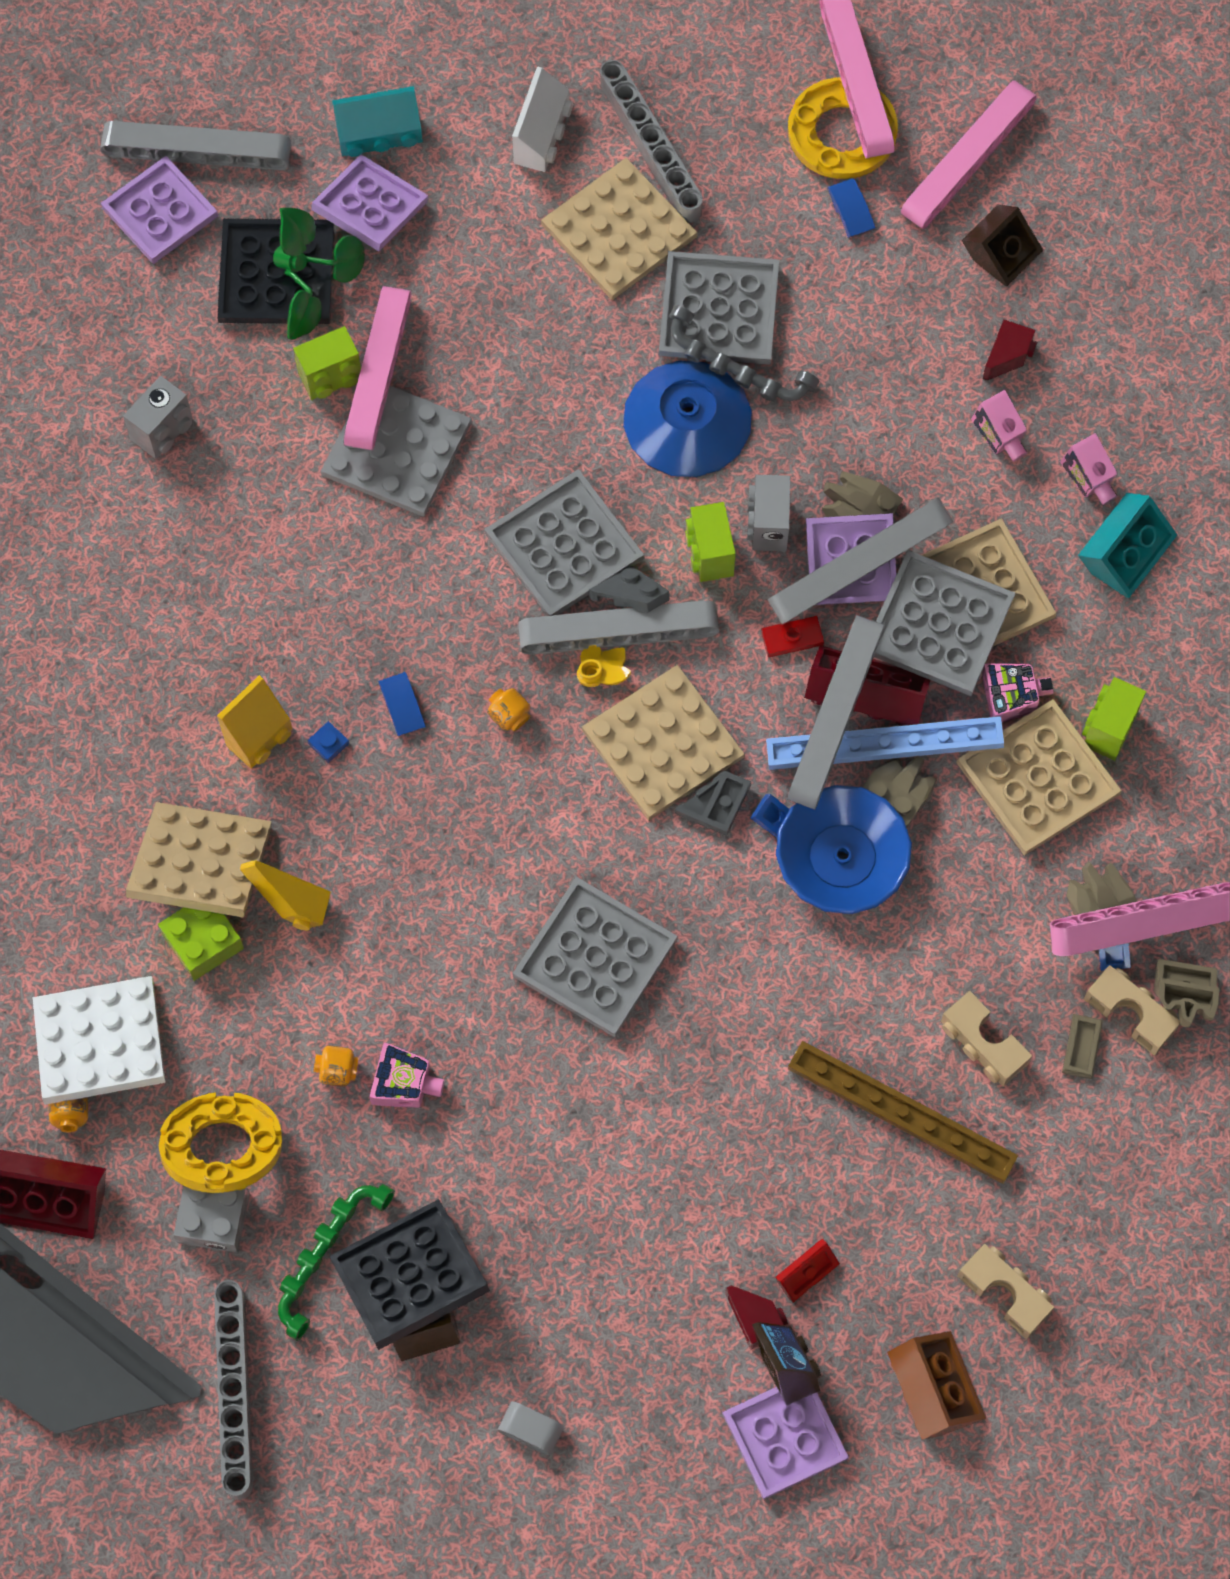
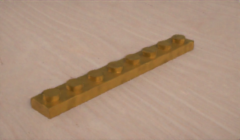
(903, 1112)

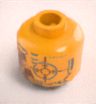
(509, 709)
(336, 1066)
(69, 1114)

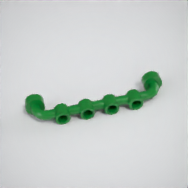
(311, 1260)

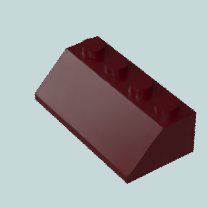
(885, 694)
(50, 1194)

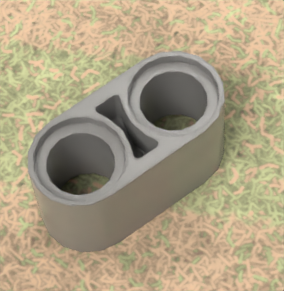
(530, 1428)

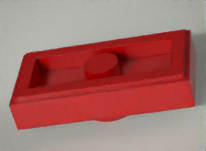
(792, 636)
(807, 1270)

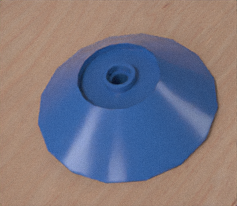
(681, 440)
(846, 822)

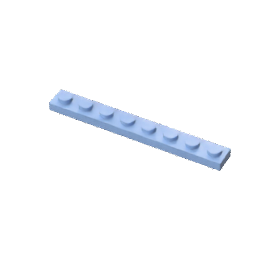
(896, 742)

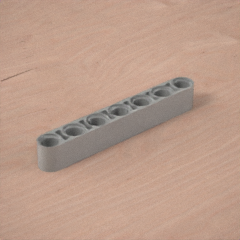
(650, 130)
(196, 145)
(860, 560)
(618, 627)
(835, 712)
(237, 1404)

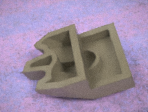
(859, 497)
(902, 786)
(1098, 890)
(1188, 989)

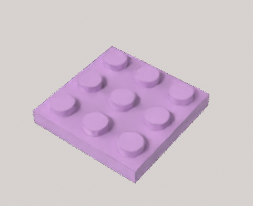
(369, 202)
(159, 209)
(835, 536)
(783, 1441)

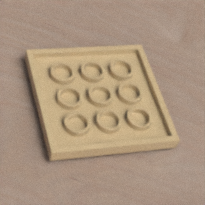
(618, 228)
(996, 558)
(663, 742)
(1040, 778)
(196, 859)

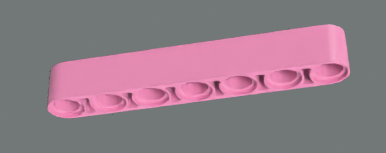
(857, 77)
(968, 154)
(377, 368)
(1140, 920)

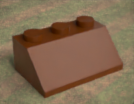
(936, 1384)

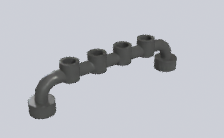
(744, 375)

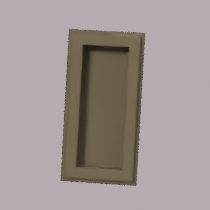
(1082, 1046)

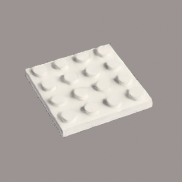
(98, 1040)

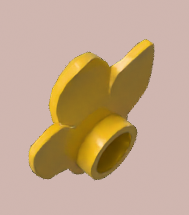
(605, 666)

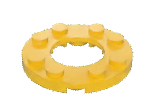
(811, 151)
(210, 1109)

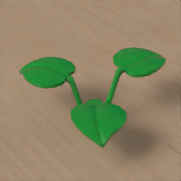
(295, 233)

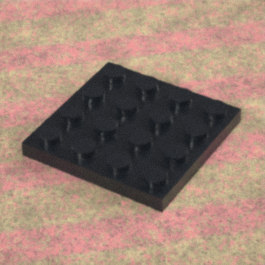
(256, 288)
(409, 1274)

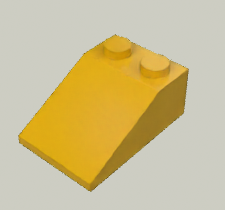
(254, 723)

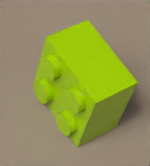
(328, 363)
(710, 542)
(1112, 717)
(200, 939)

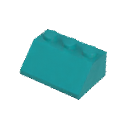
(377, 121)
(1128, 543)

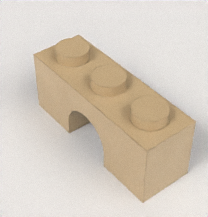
(1116, 990)
(1001, 1059)
(988, 1269)

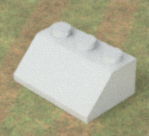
(541, 121)

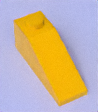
(289, 895)

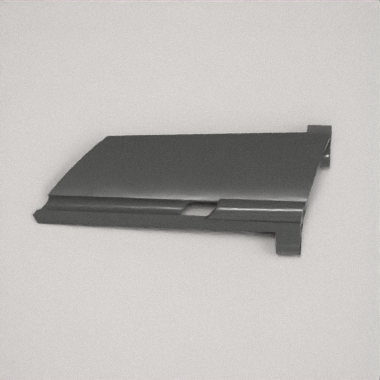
(71, 1357)

